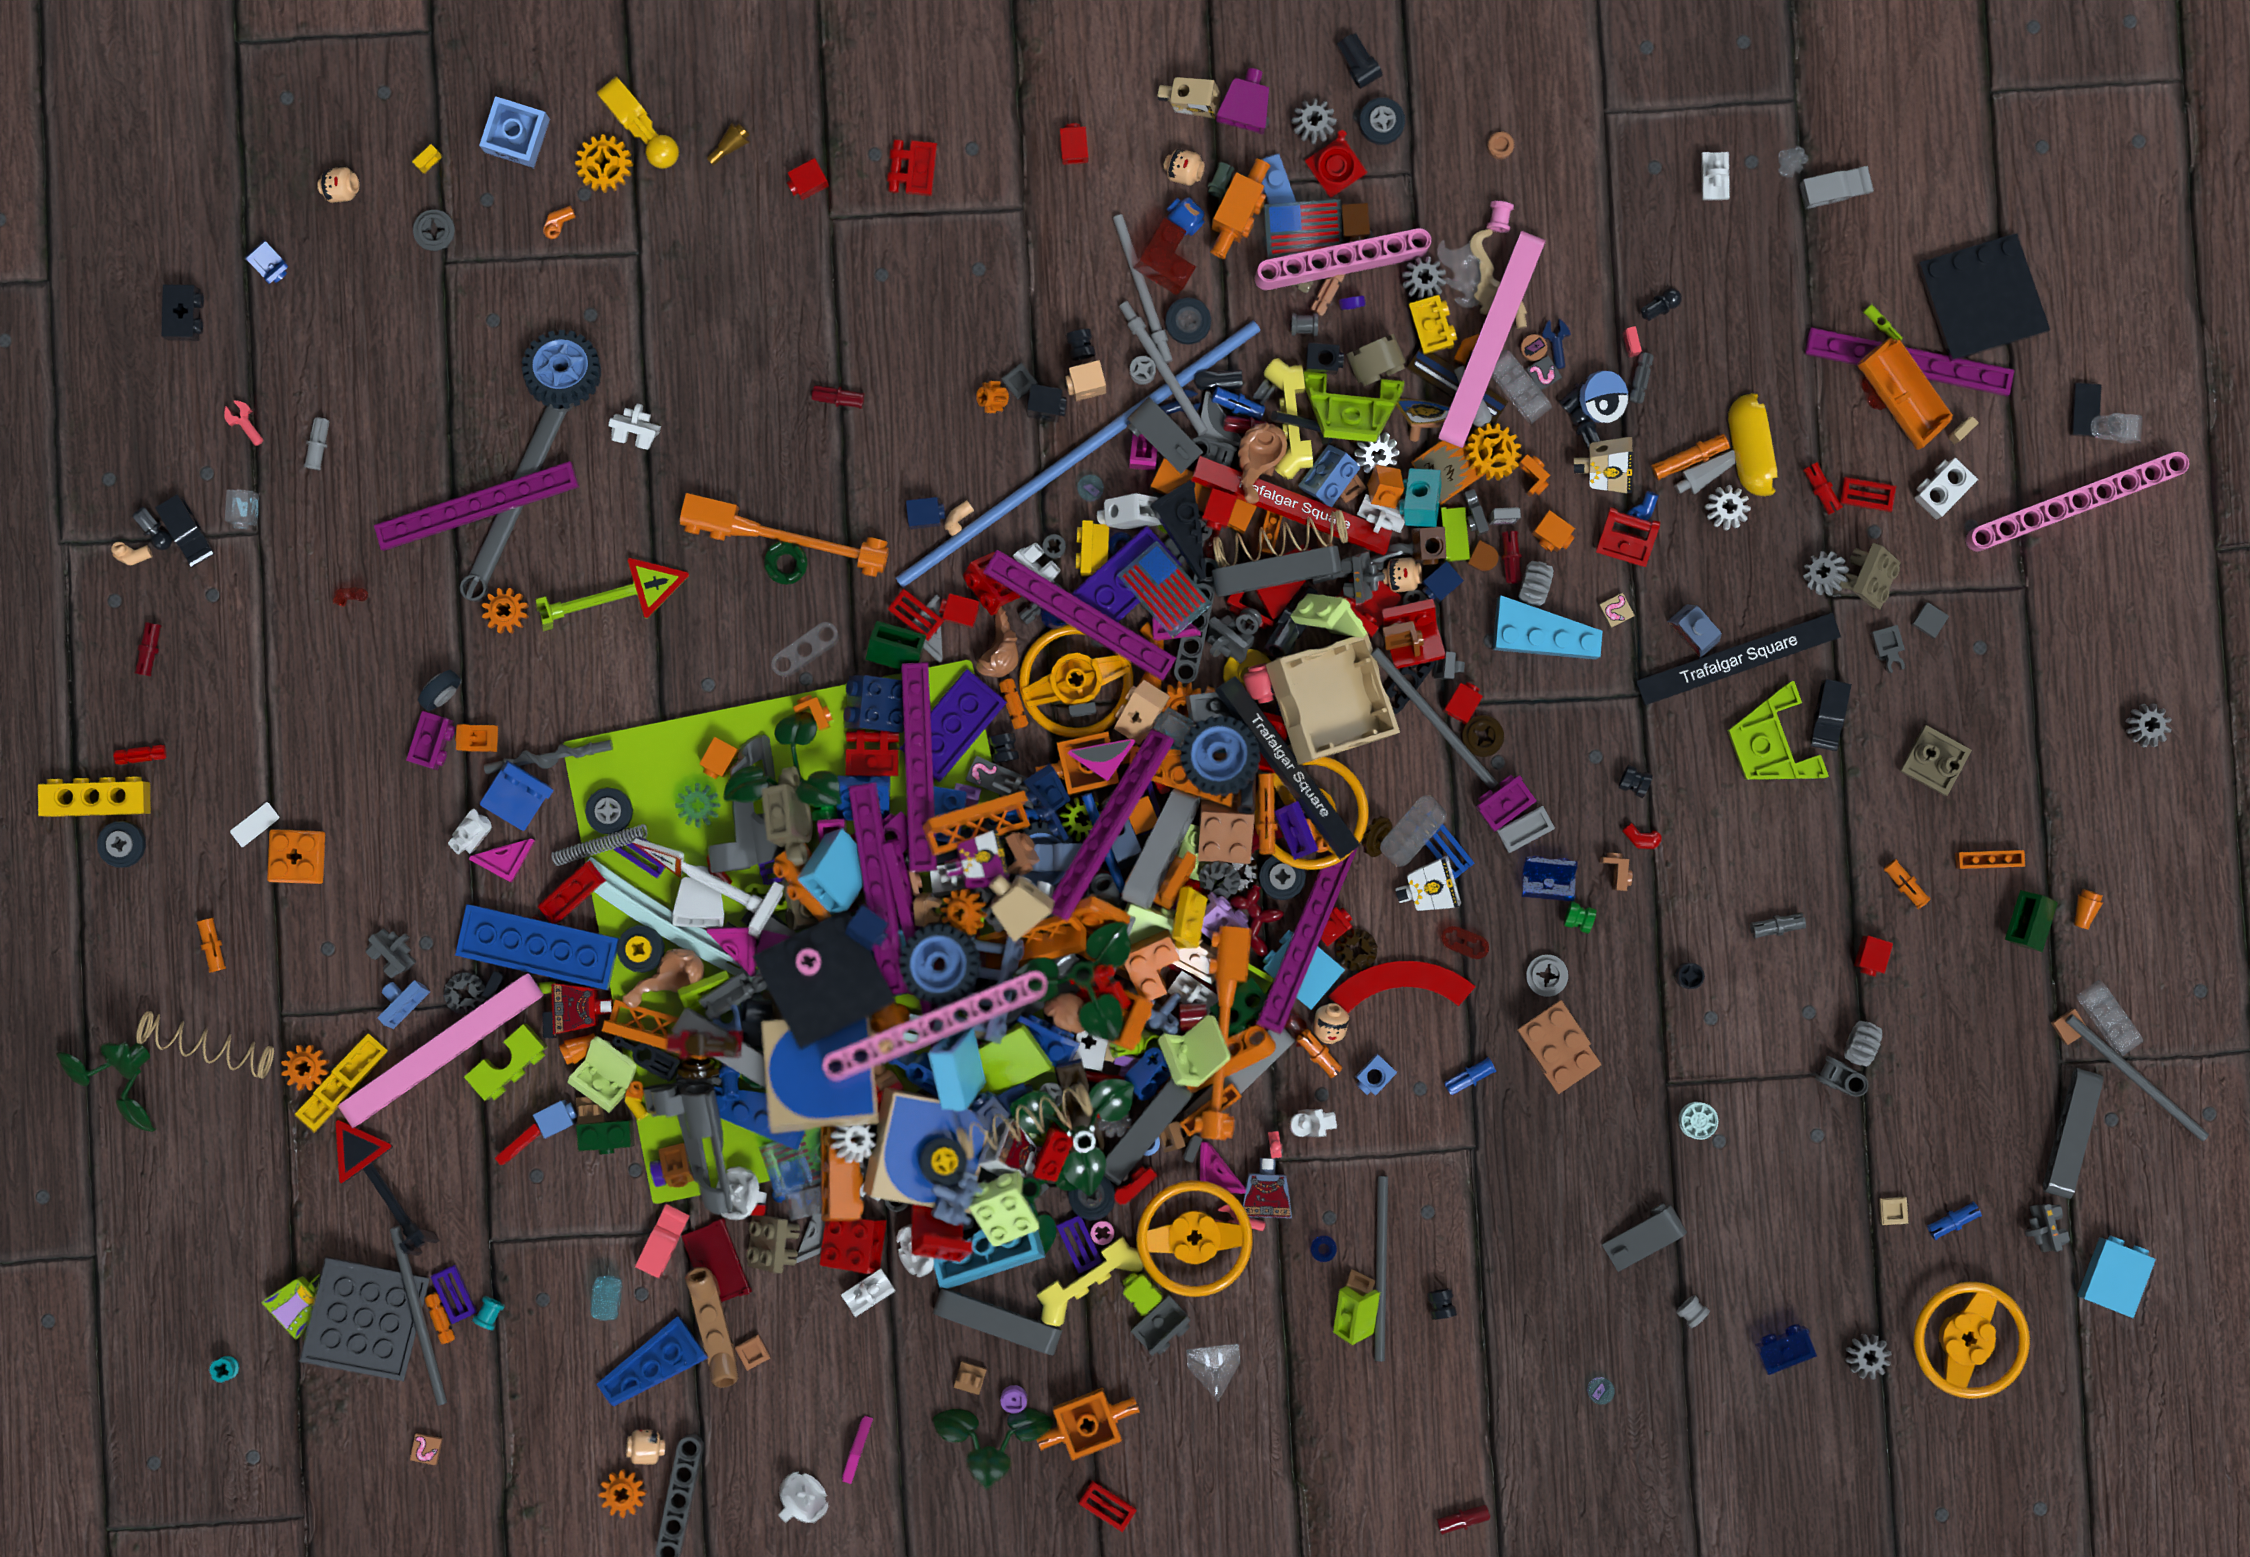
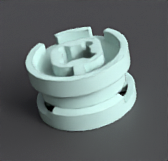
(1698, 1120)

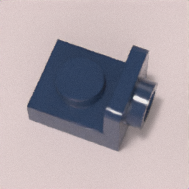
(984, 1109)

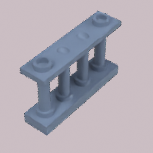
(1012, 952)

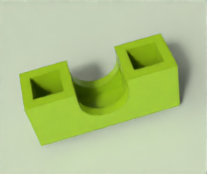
(525, 1049)

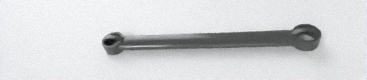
(505, 521)

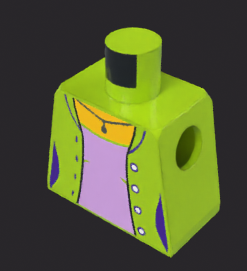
(293, 1305)

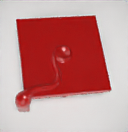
(1336, 166)

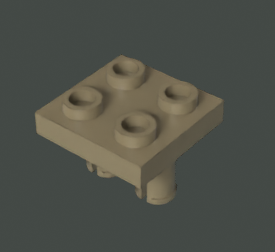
(1876, 576)
(1935, 760)
(768, 1243)

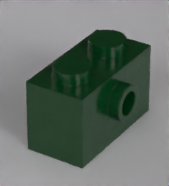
(894, 645)
(2031, 921)
(605, 1136)

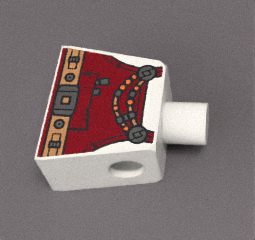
(1011, 1154)

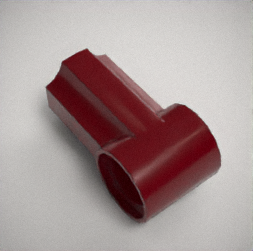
(1190, 1016)

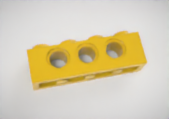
(53, 805)

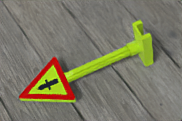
(651, 585)

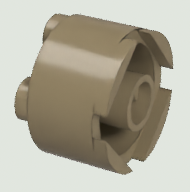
(1375, 359)

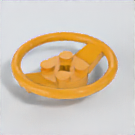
(1056, 685)
(1287, 799)
(1215, 1237)
(1960, 1357)

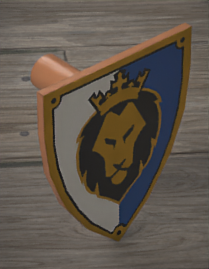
(1422, 415)

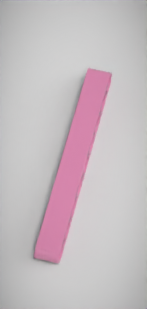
(1491, 339)
(2089, 499)
(944, 1015)
(440, 1050)

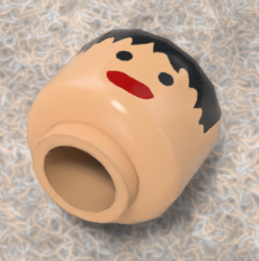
(1184, 167)
(338, 184)
(1403, 574)
(1330, 1023)
(645, 1447)

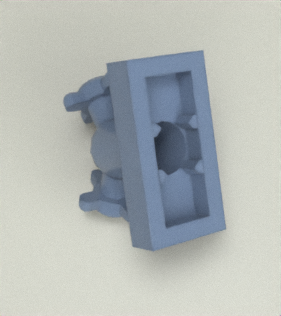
(1162, 1020)
(955, 1198)

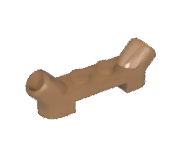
(713, 1326)

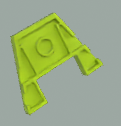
(1351, 415)
(1763, 745)

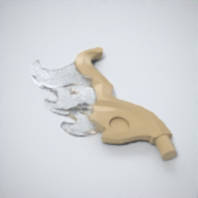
(1474, 275)

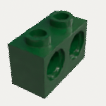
(1246, 1014)

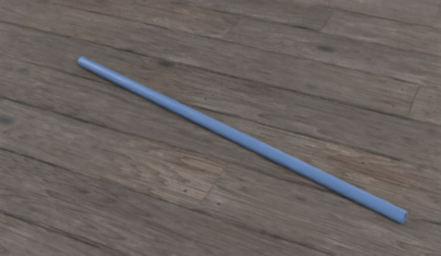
(1071, 458)

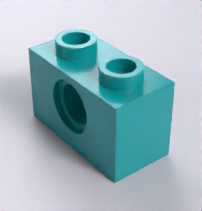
(1421, 497)

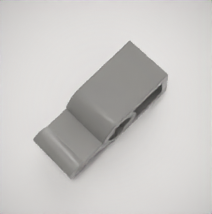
(1835, 187)

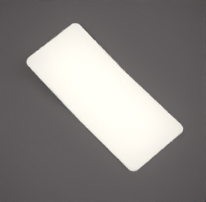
(254, 824)

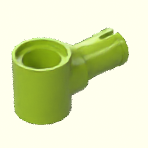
(1148, 1041)

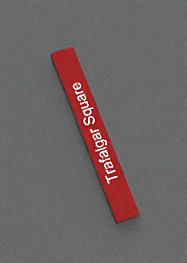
(1291, 505)

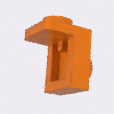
(1534, 468)
(821, 714)
(476, 738)

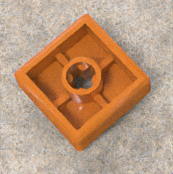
(308, 868)
(1133, 1021)

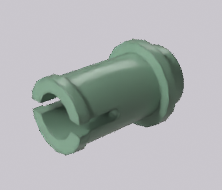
(1220, 180)

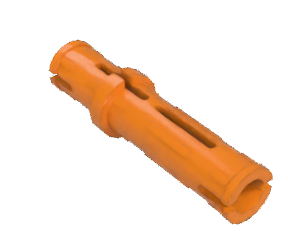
(1695, 454)
(1266, 846)

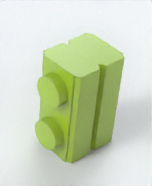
(1141, 1291)

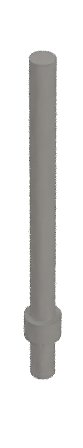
(1138, 327)
(1158, 335)

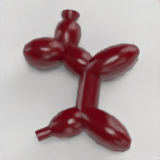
(1259, 916)

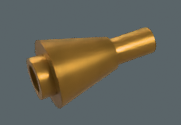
(732, 140)

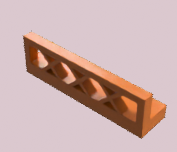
(973, 814)
(1051, 945)
(640, 1033)

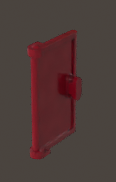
(716, 1252)

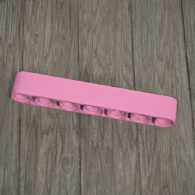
(1333, 267)

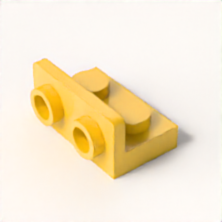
(1431, 324)

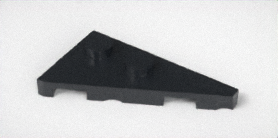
(1179, 517)

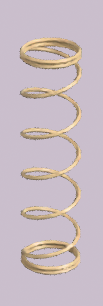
(1341, 526)
(148, 1014)
(1081, 1095)

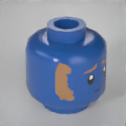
(1186, 215)

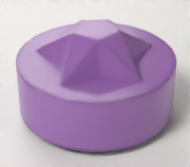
(1013, 1399)

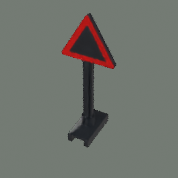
(357, 1153)

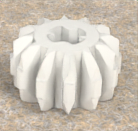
(1386, 447)
(1721, 513)
(853, 1150)

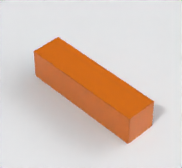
(1271, 527)
(1990, 859)
(1229, 1096)

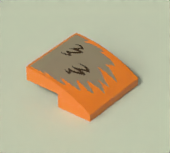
(1453, 466)

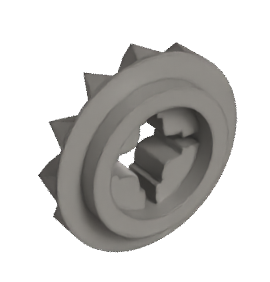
(1556, 967)

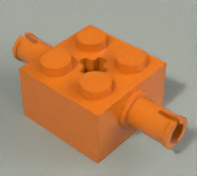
(1237, 208)
(1077, 777)
(1104, 1429)

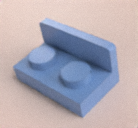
(1329, 475)

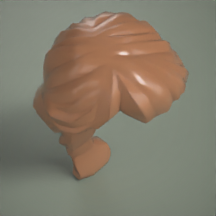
(1258, 452)
(1003, 654)
(674, 971)
(1065, 1011)

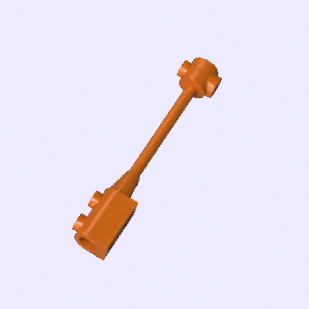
(723, 520)
(1229, 968)
(883, 1020)

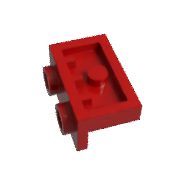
(989, 591)
(1052, 1154)

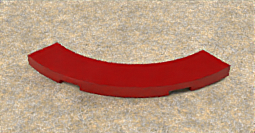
(1397, 975)

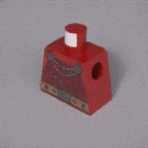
(577, 1007)

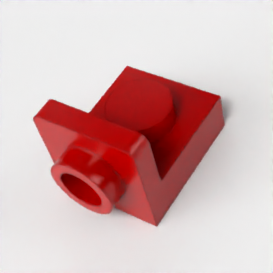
(1336, 926)

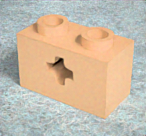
(1086, 381)
(1139, 714)

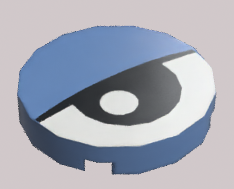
(1604, 396)

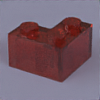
(1159, 260)

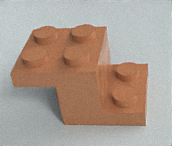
(1224, 832)
(1559, 1047)

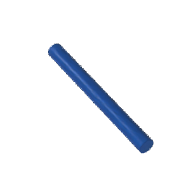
(1110, 857)

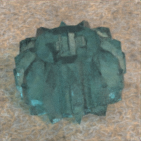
(704, 798)
(606, 1298)

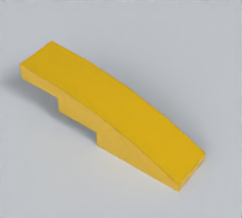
(341, 1082)

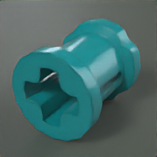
(488, 1313)
(217, 1372)

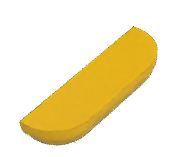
(1752, 445)

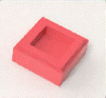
(1632, 342)

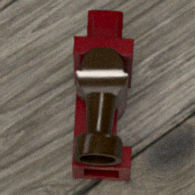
(696, 1044)

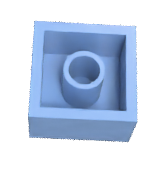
(514, 132)

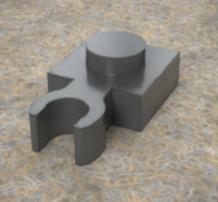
(1476, 520)
(1888, 644)

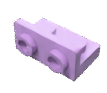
(1220, 913)

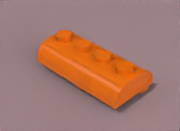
(1905, 391)

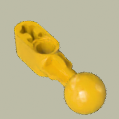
(660, 149)

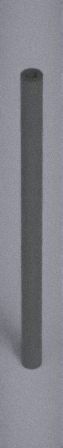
(1434, 718)
(2137, 1078)
(1381, 1265)
(419, 1318)

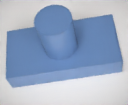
(1276, 182)
(401, 1002)

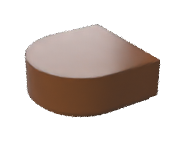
(1483, 557)

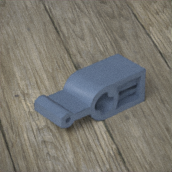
(1055, 856)

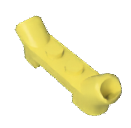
(1290, 381)
(1055, 1297)

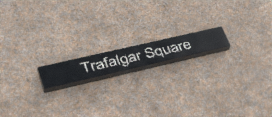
(1738, 659)
(1287, 769)

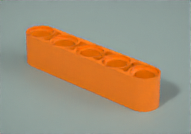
(1249, 1053)

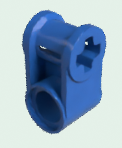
(1148, 1074)

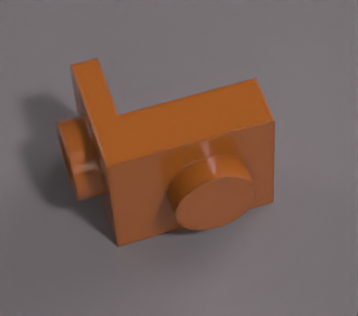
(1402, 635)

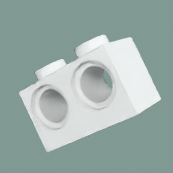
(1948, 492)

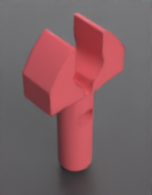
(244, 421)
(1275, 1145)
(1255, 1223)

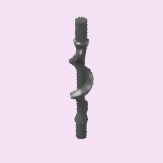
(1393, 551)
(550, 759)

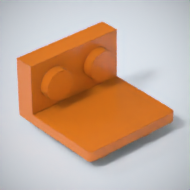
(1175, 879)

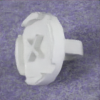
(743, 1192)
(914, 1264)
(802, 1498)

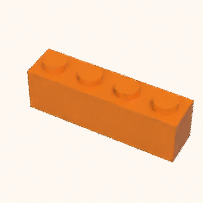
(1169, 479)
(839, 1182)

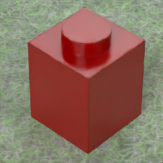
(1074, 144)
(807, 179)
(1219, 509)
(959, 610)
(1463, 702)
(1873, 955)

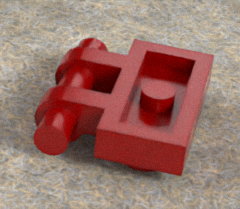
(920, 167)
(870, 761)
(1104, 986)

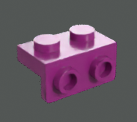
(430, 741)
(1505, 803)

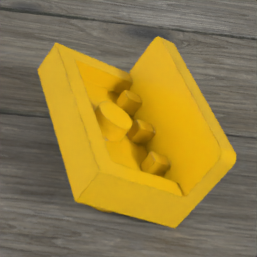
(1094, 547)
(1189, 918)

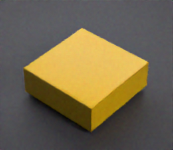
(427, 158)

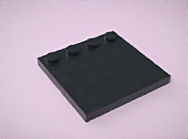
(1983, 297)
(837, 995)
(361, 1320)

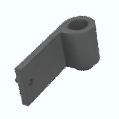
(1164, 435)
(1645, 1238)

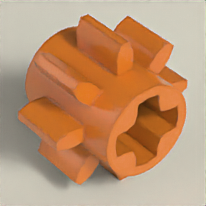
(992, 396)

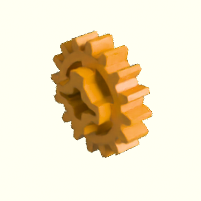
(615, 163)
(1481, 451)

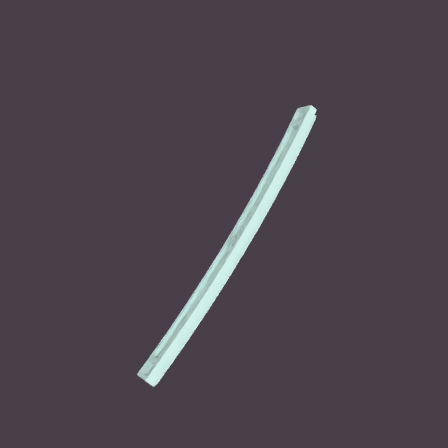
(660, 918)

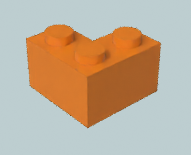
(1146, 960)

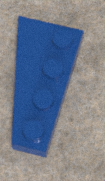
(753, 1114)
(654, 1362)

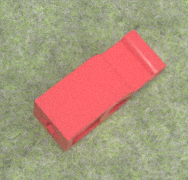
(662, 1241)

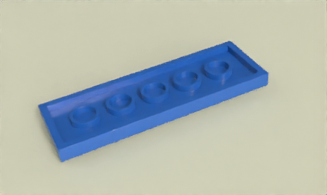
(537, 947)

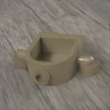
(787, 818)

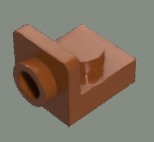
(675, 1165)

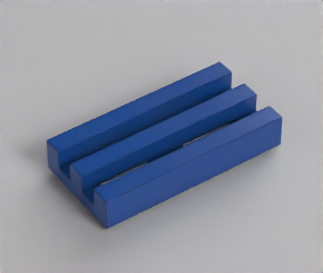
(1461, 868)

